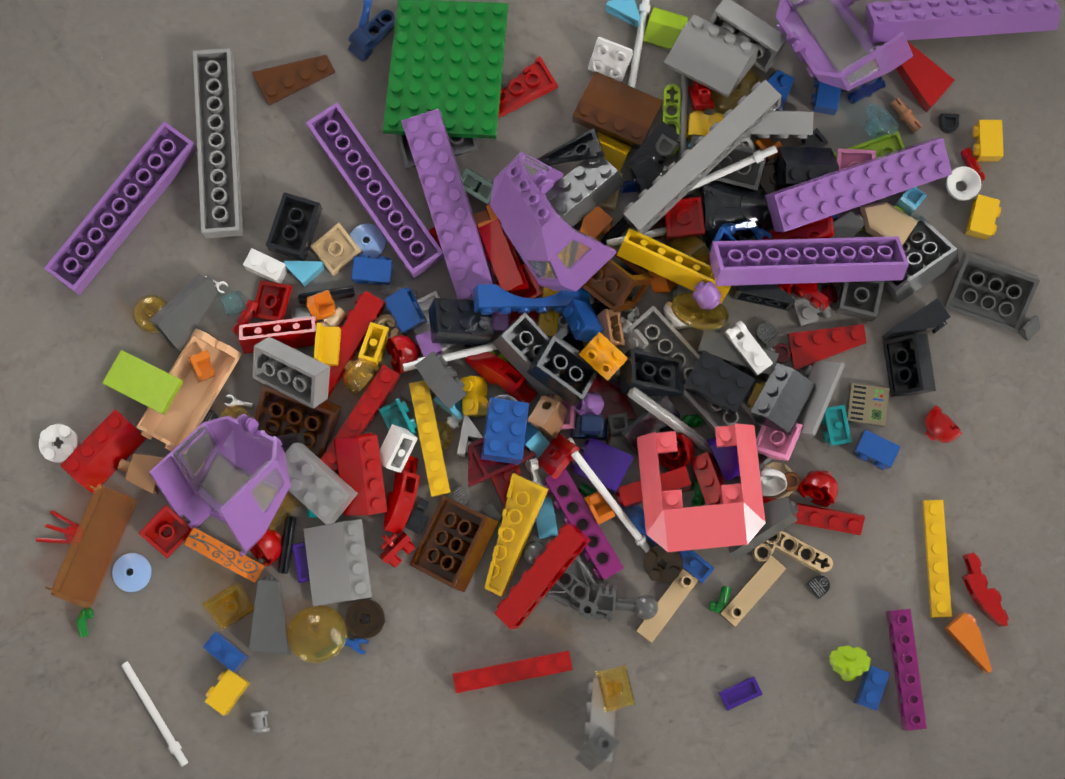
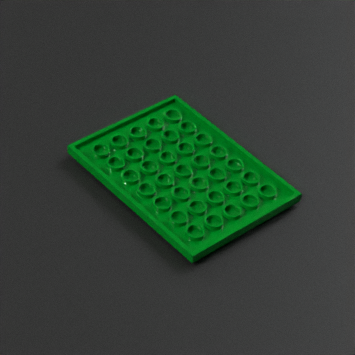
(447, 61)

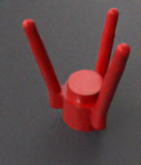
(69, 532)

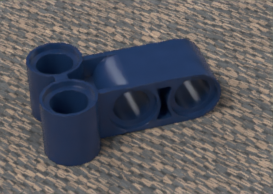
(363, 41)
(590, 427)

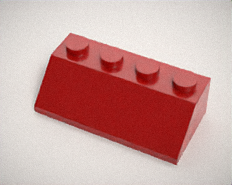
(102, 450)
(361, 469)

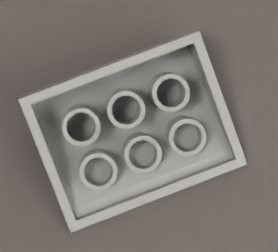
(711, 55)
(825, 377)
(337, 563)

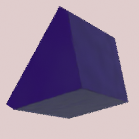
(725, 458)

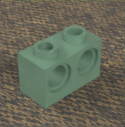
(477, 185)

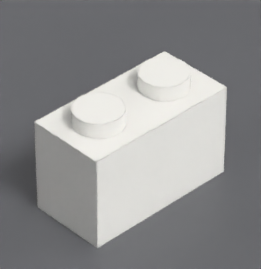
(265, 266)
(397, 448)

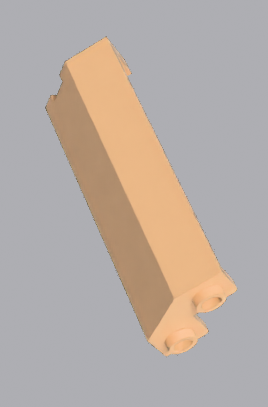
(193, 398)

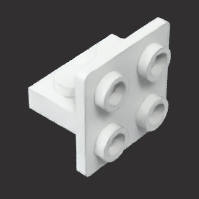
(610, 59)

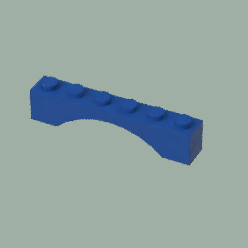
(492, 298)

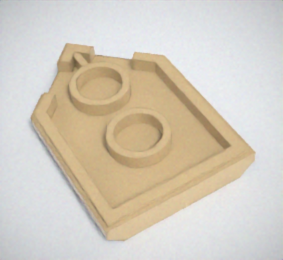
(887, 221)

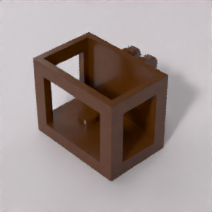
(613, 284)

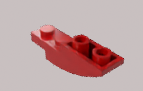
(807, 291)
(504, 374)
(402, 498)
(986, 599)

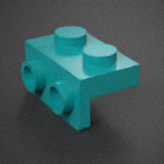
(396, 414)
(836, 426)

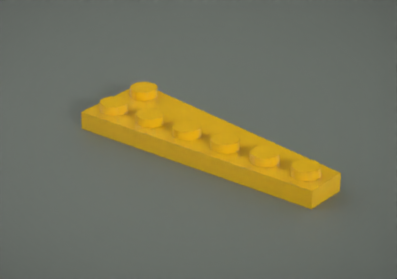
(518, 520)

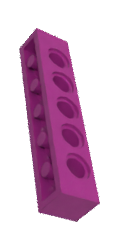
(613, 564)
(906, 669)

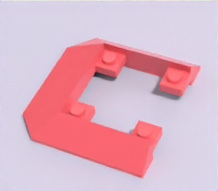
(702, 526)

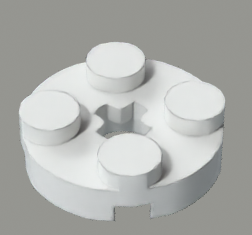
(49, 437)

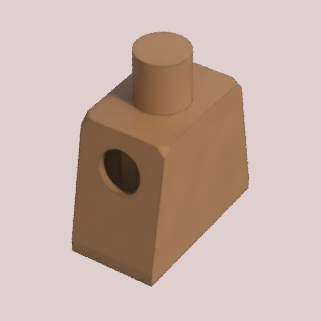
(612, 327)
(549, 415)
(139, 469)

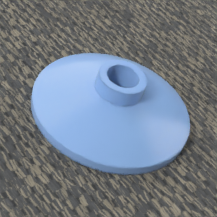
(377, 242)
(141, 572)

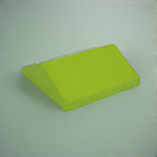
(664, 28)

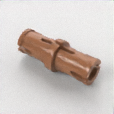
(906, 115)

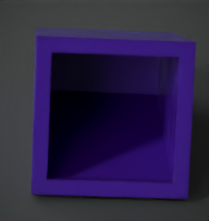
(606, 462)

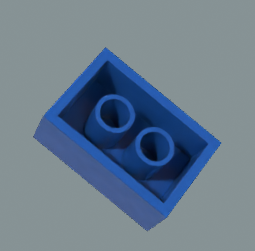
(505, 431)

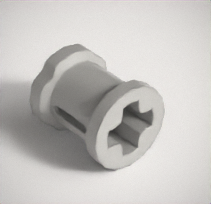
(260, 721)

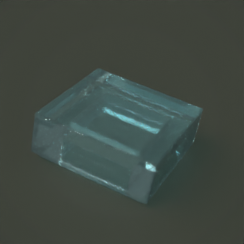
(233, 303)

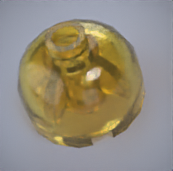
(145, 309)
(358, 374)

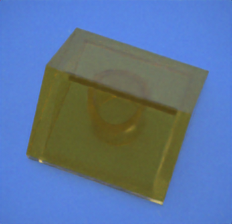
(229, 605)
(615, 688)

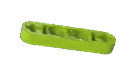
(675, 119)

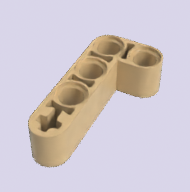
(794, 553)

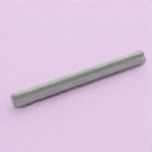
(668, 418)

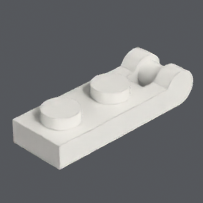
(748, 348)

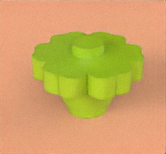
(849, 662)

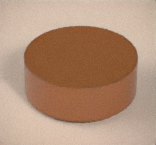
(793, 481)

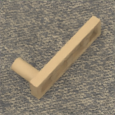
(753, 591)
(668, 605)

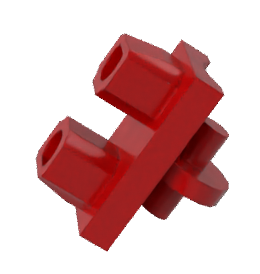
(700, 97)
(402, 542)

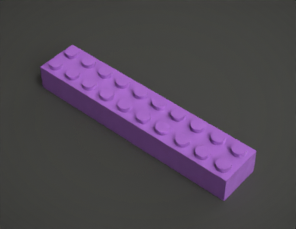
(958, 18)
(858, 184)
(375, 190)
(448, 202)
(121, 208)
(807, 260)

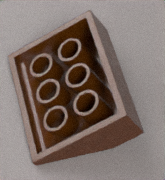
(617, 110)
(284, 415)
(453, 543)

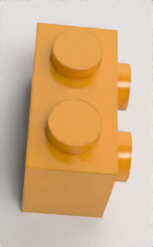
(605, 357)

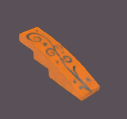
(224, 555)

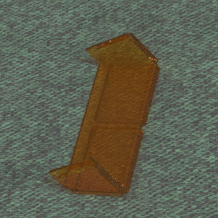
(93, 546)

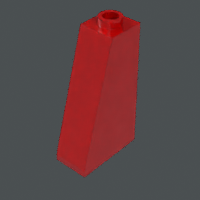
(924, 78)
(677, 479)

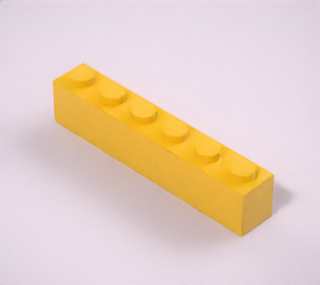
(667, 262)

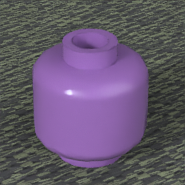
(706, 295)
(591, 404)

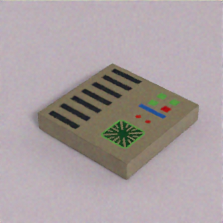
(867, 404)

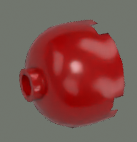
(402, 351)
(940, 426)
(681, 458)
(820, 487)
(268, 547)

